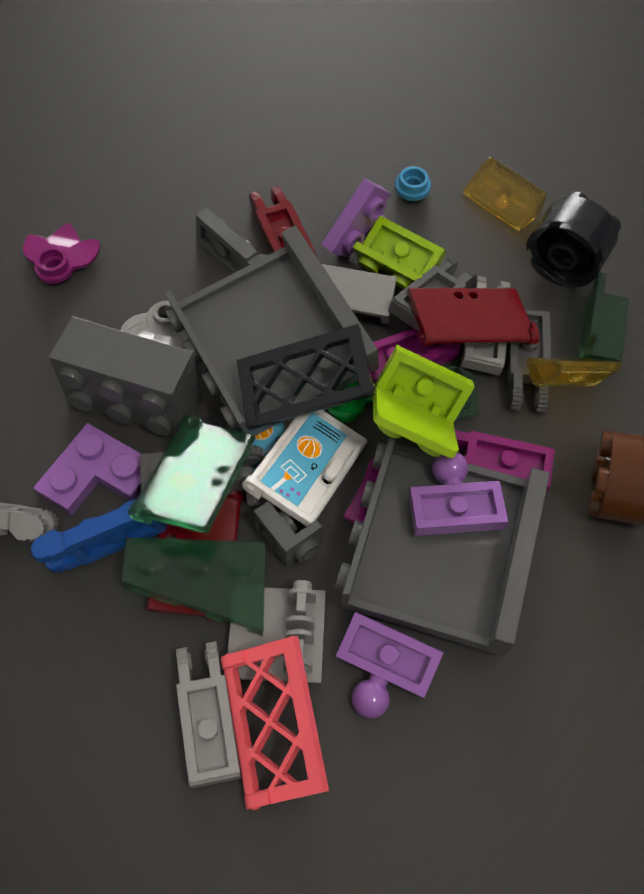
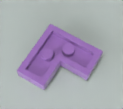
(87, 461)

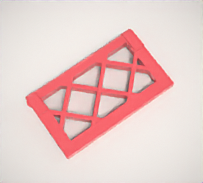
(306, 739)

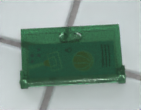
(188, 480)

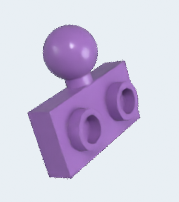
(357, 218)
(456, 505)
(389, 658)

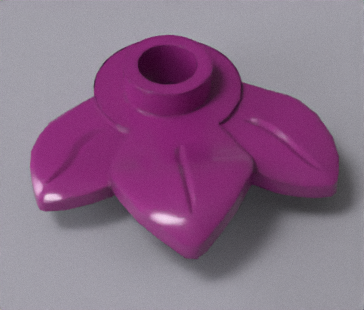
(59, 254)

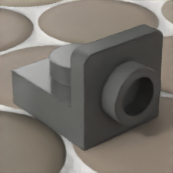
(281, 535)

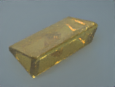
(505, 194)
(570, 371)

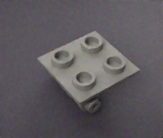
(287, 614)

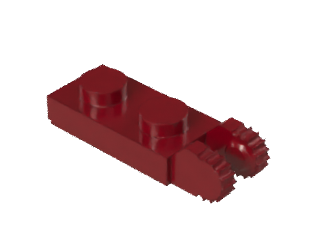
(276, 218)

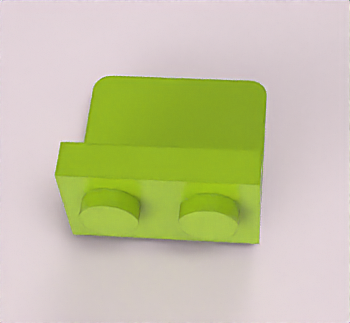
(420, 402)

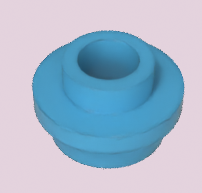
(413, 184)

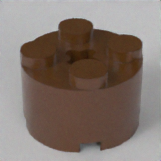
(619, 478)

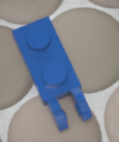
(91, 539)

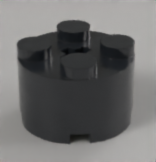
(573, 240)

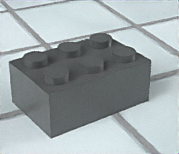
(126, 376)

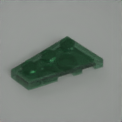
(203, 575)

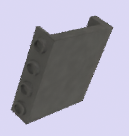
(263, 309)
(441, 584)

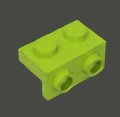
(397, 252)

